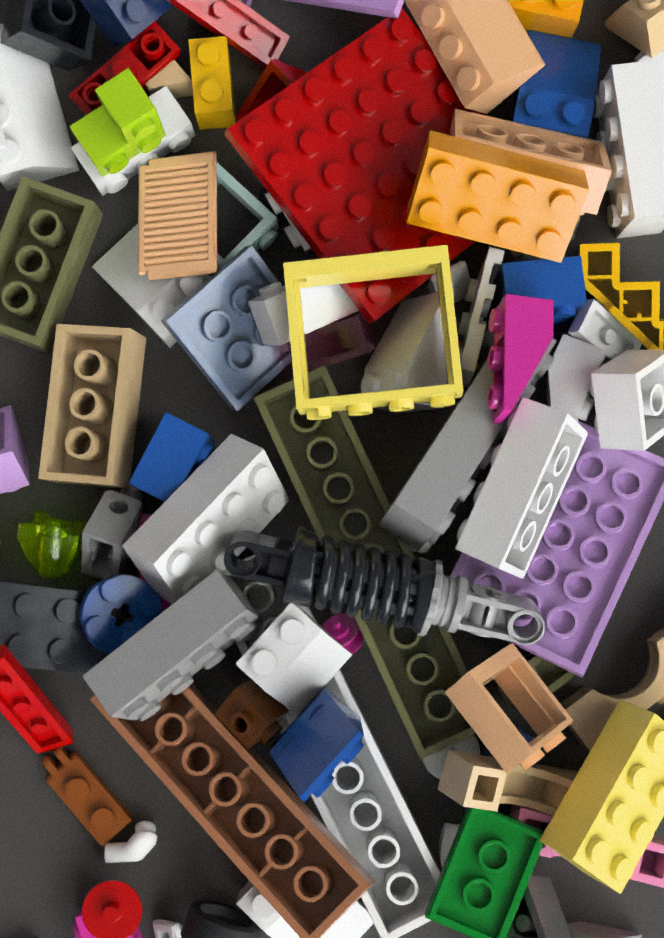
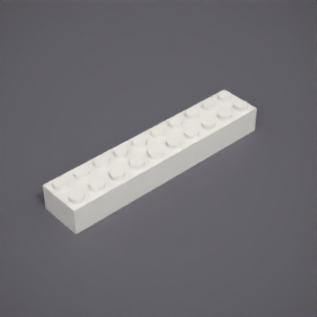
(364, 805)

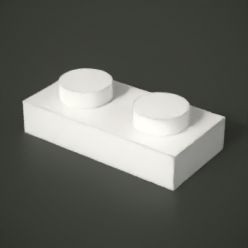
(600, 328)

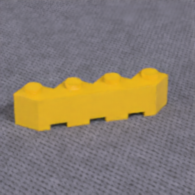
(631, 303)

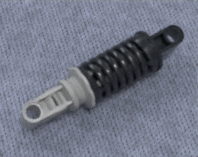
(381, 582)

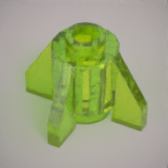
(51, 543)

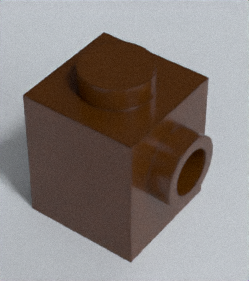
(251, 715)

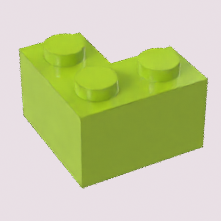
(120, 126)

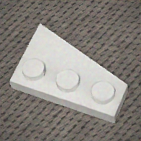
(471, 325)

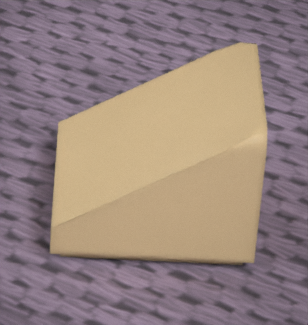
(174, 78)

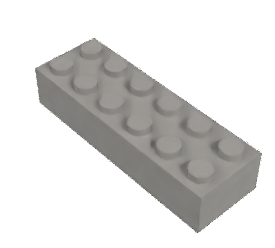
(452, 462)

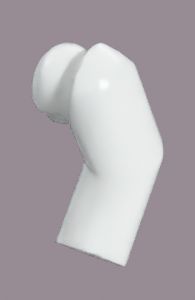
(137, 846)

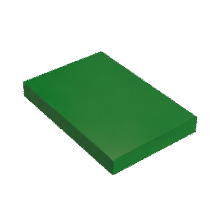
(485, 874)

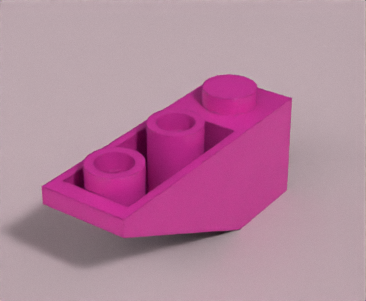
(521, 337)

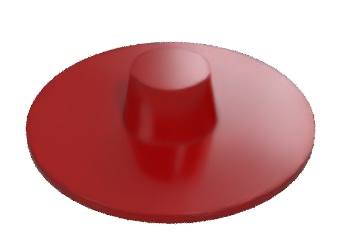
(112, 910)

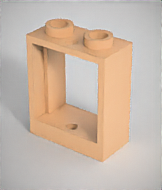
(526, 693)

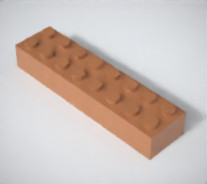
(248, 812)

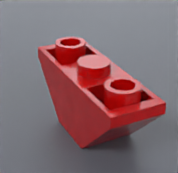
(143, 56)

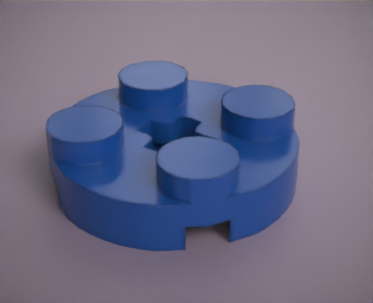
(112, 593)

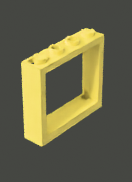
(367, 268)

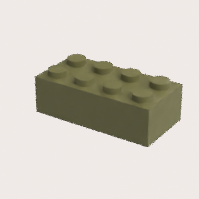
(42, 260)

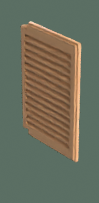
(178, 216)

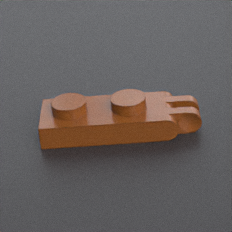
(86, 795)

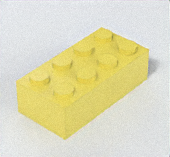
(613, 799)

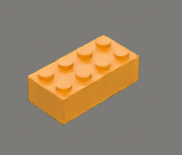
(496, 196)

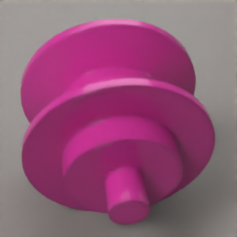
(345, 631)

